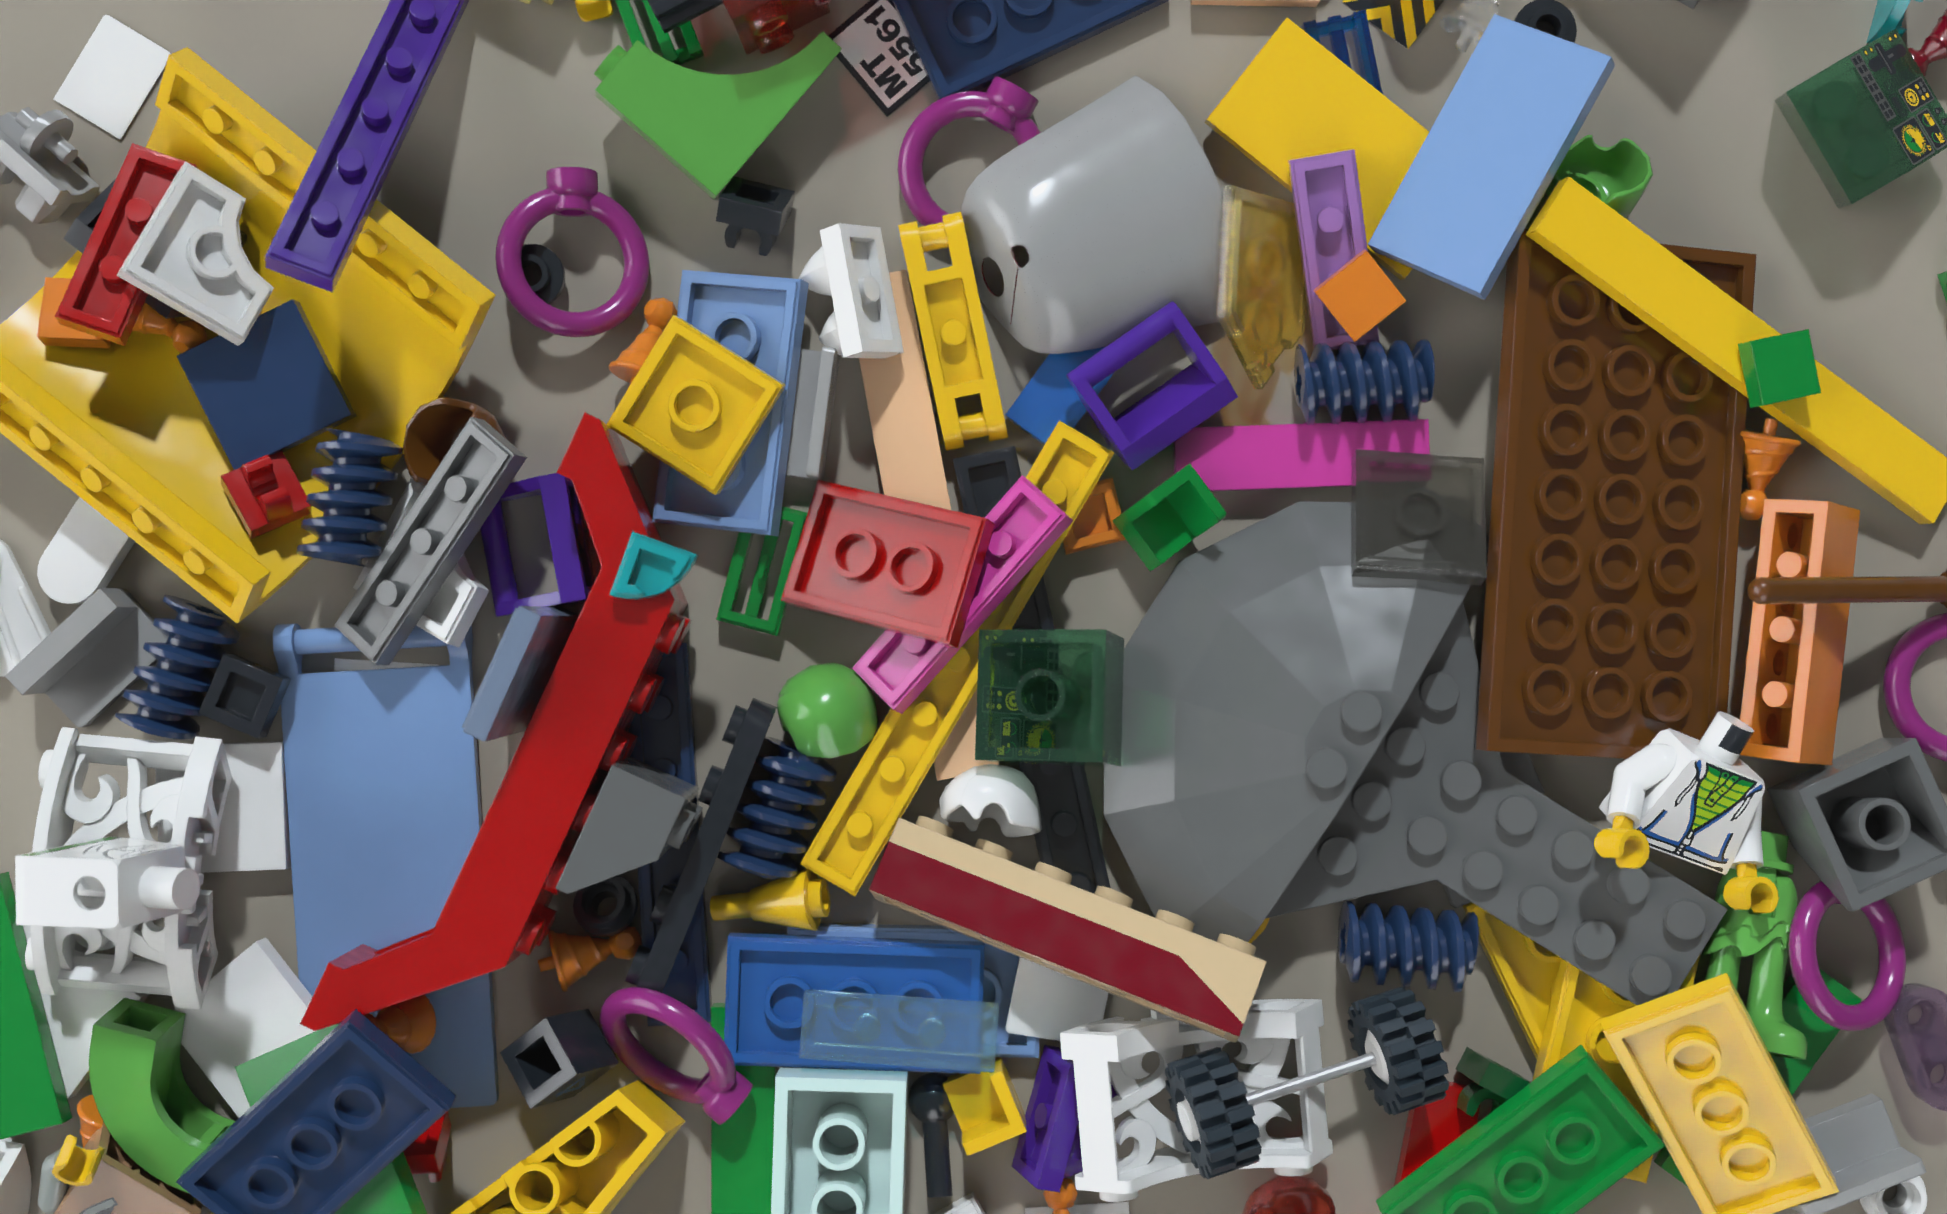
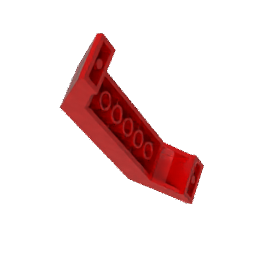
(556, 771)

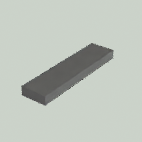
(430, 541)

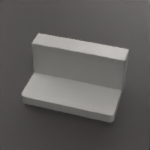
(813, 413)
(90, 656)
(1860, 1152)

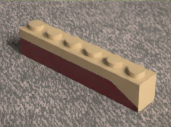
(1068, 928)

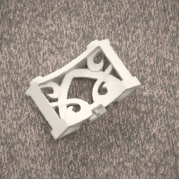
(174, 957)
(1113, 1054)

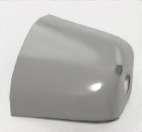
(1112, 222)

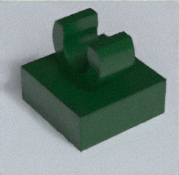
(1490, 1082)

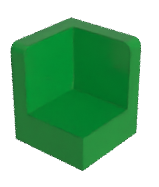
(1170, 517)

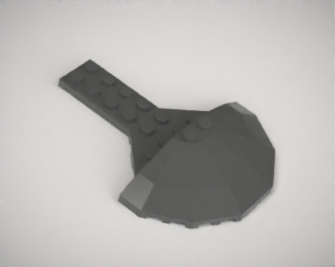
(1321, 748)

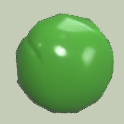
(1612, 173)
(828, 710)

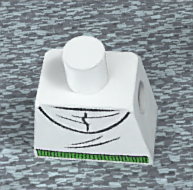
(138, 877)

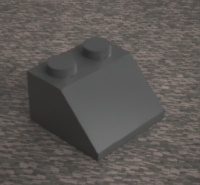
(1867, 820)
(631, 824)

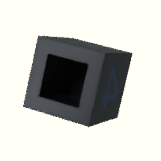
(558, 1057)

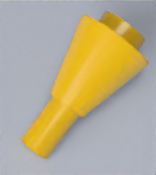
(785, 902)

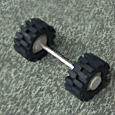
(1392, 1048)

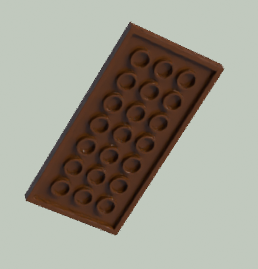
(1608, 519)

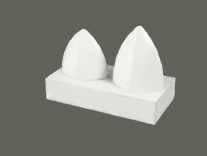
(857, 276)

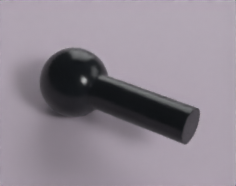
(932, 1107)

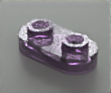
(1923, 1043)

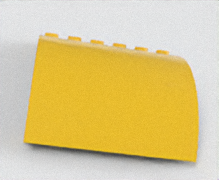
(126, 419)

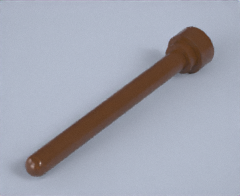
(1848, 589)

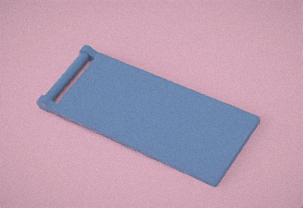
(384, 823)

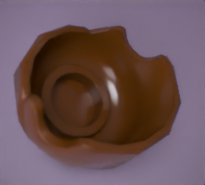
(434, 431)

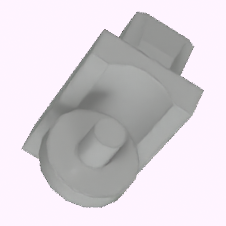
(42, 157)

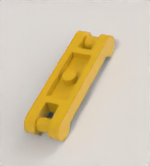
(953, 331)

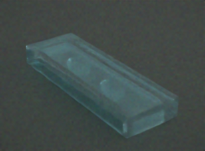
(899, 1030)

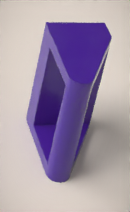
(1167, 410)
(566, 539)

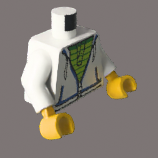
(1694, 805)

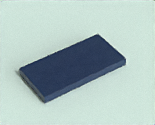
(975, 40)
(321, 1128)

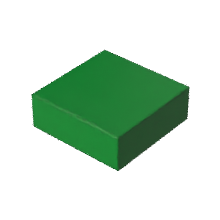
(1779, 368)

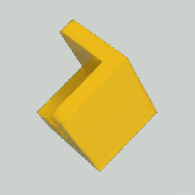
(985, 1107)

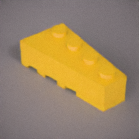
(588, 1162)

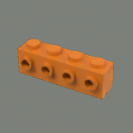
(1798, 648)

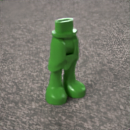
(1767, 939)

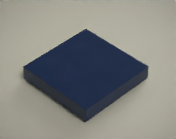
(269, 388)

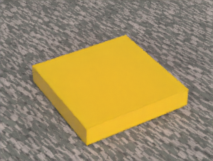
(695, 405)

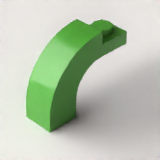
(144, 1092)

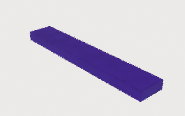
(363, 141)

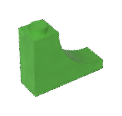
(706, 119)

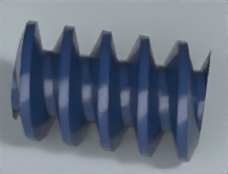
(1364, 380)
(349, 497)
(180, 670)
(779, 812)
(1407, 944)

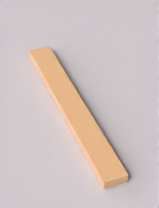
(914, 467)

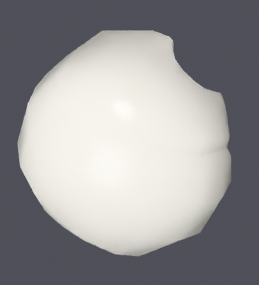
(996, 794)

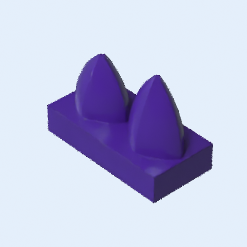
(1052, 1140)

